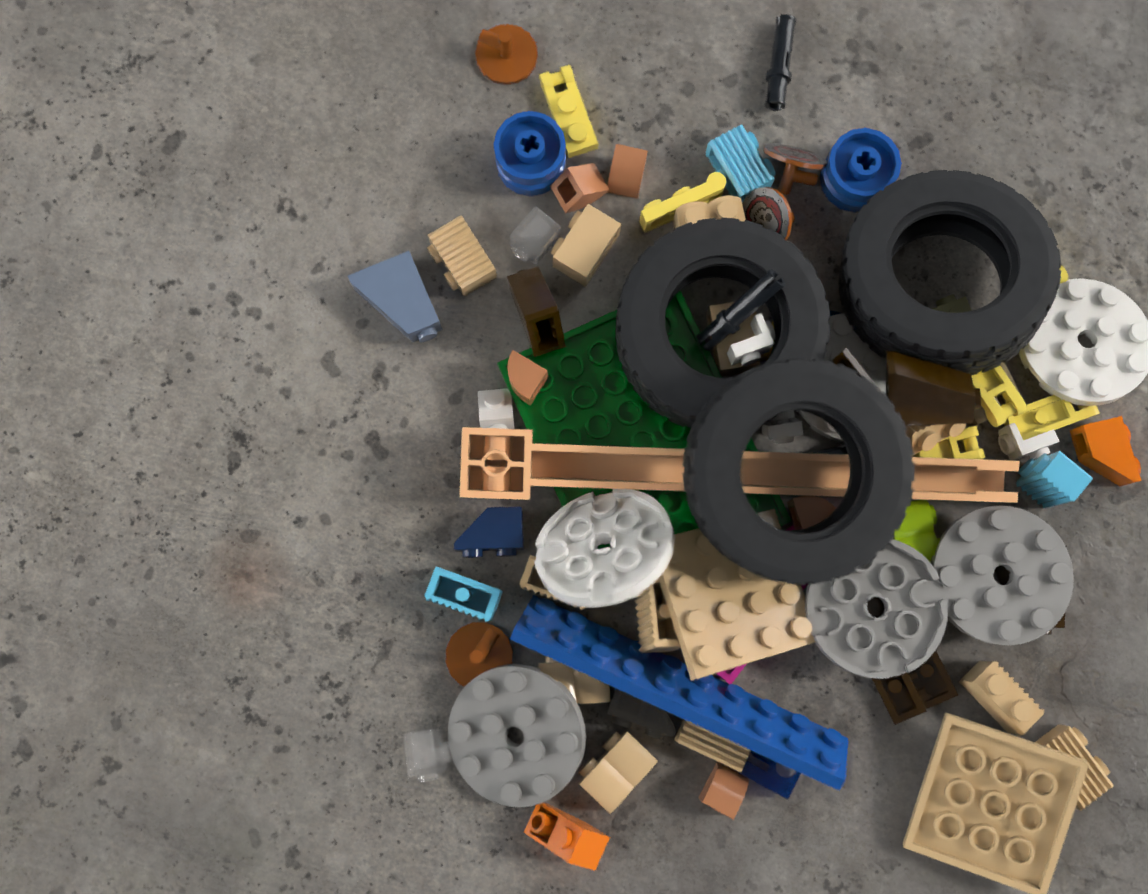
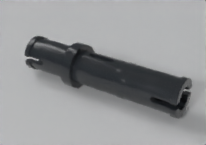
(779, 75)
(728, 320)

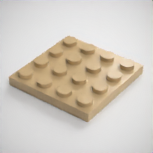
(727, 612)
(995, 804)

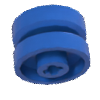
(530, 152)
(859, 168)

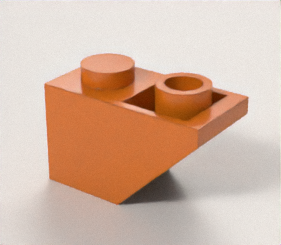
(1107, 450)
(566, 836)

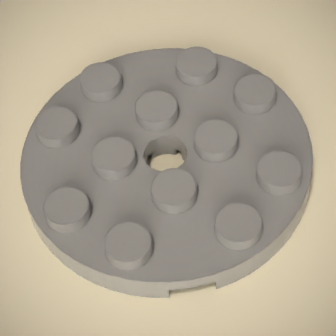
(1036, 587)
(897, 639)
(551, 730)

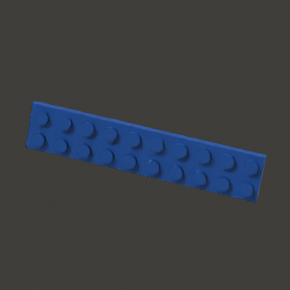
(667, 685)

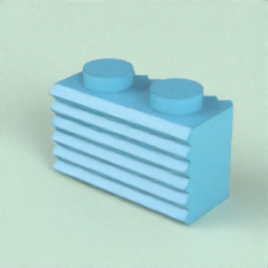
(740, 162)
(1053, 479)
(463, 594)

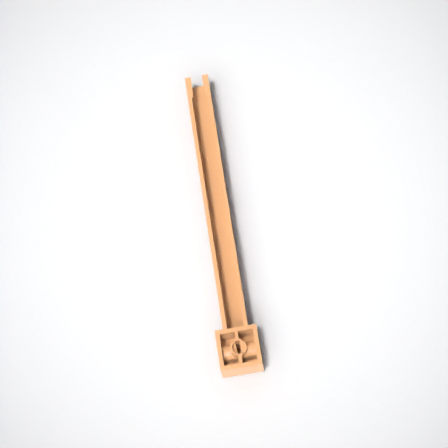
(508, 463)

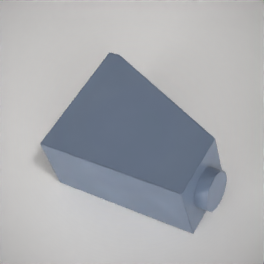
(399, 296)

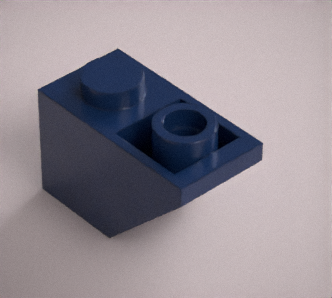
(494, 530)

